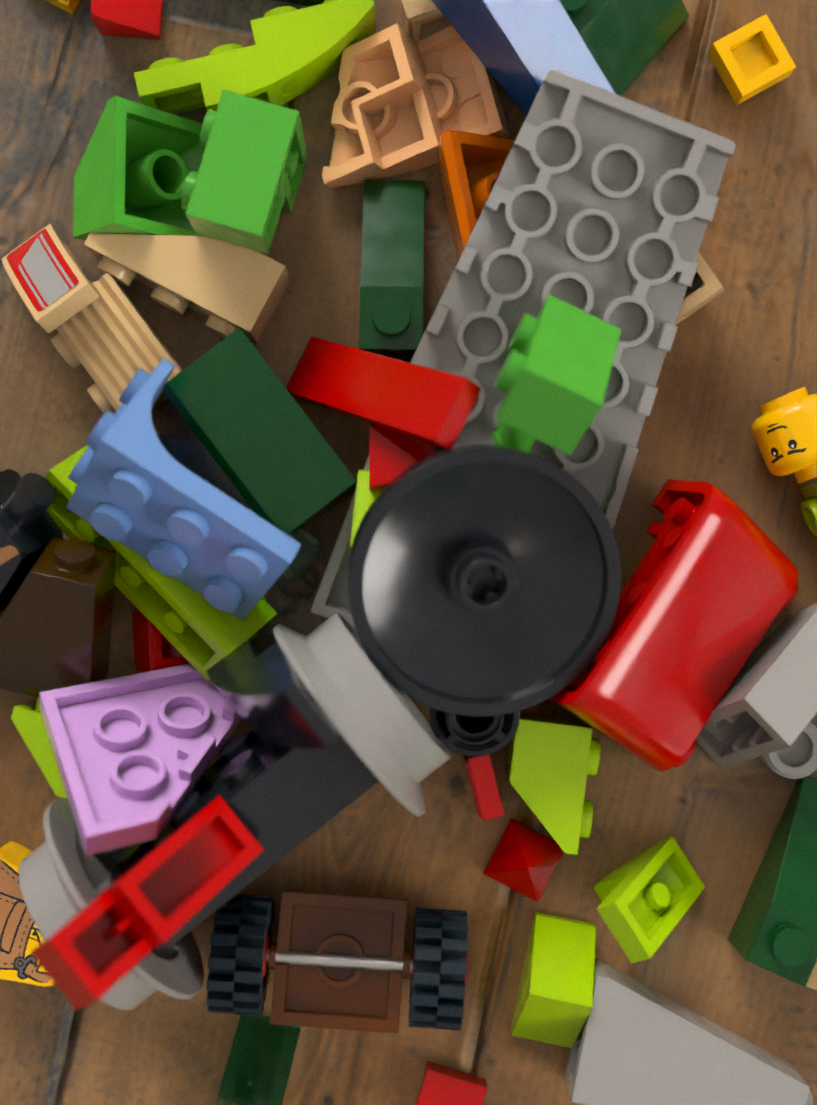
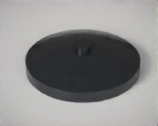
(483, 580)

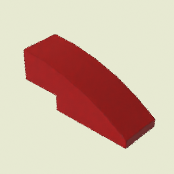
(147, 904)

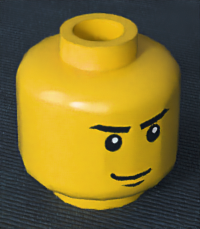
(789, 435)

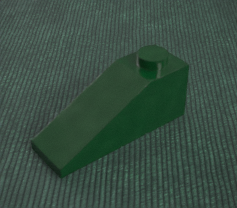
(392, 268)
(780, 909)

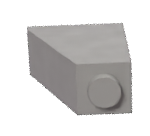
(769, 697)

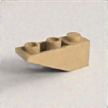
(197, 272)

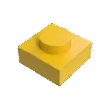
(751, 59)

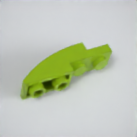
(290, 57)

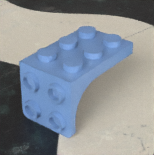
(169, 514)

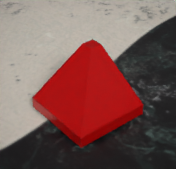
(393, 454)

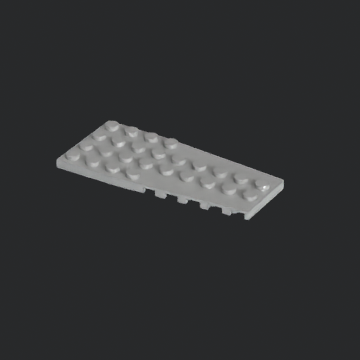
(602, 214)

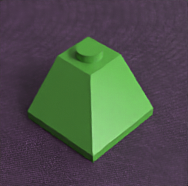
(136, 172)

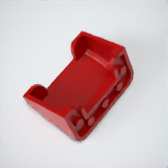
(682, 625)

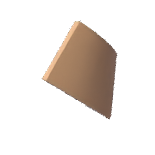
(401, 99)

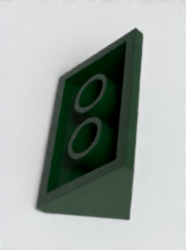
(259, 435)

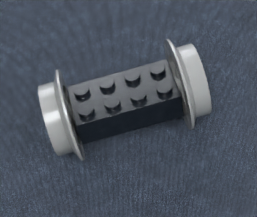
(270, 788)

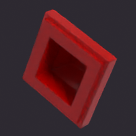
(524, 860)

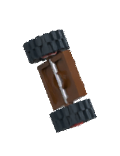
(338, 962)

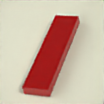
(384, 391)

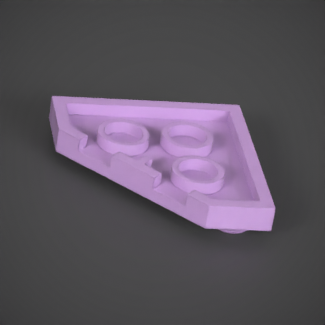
(134, 749)

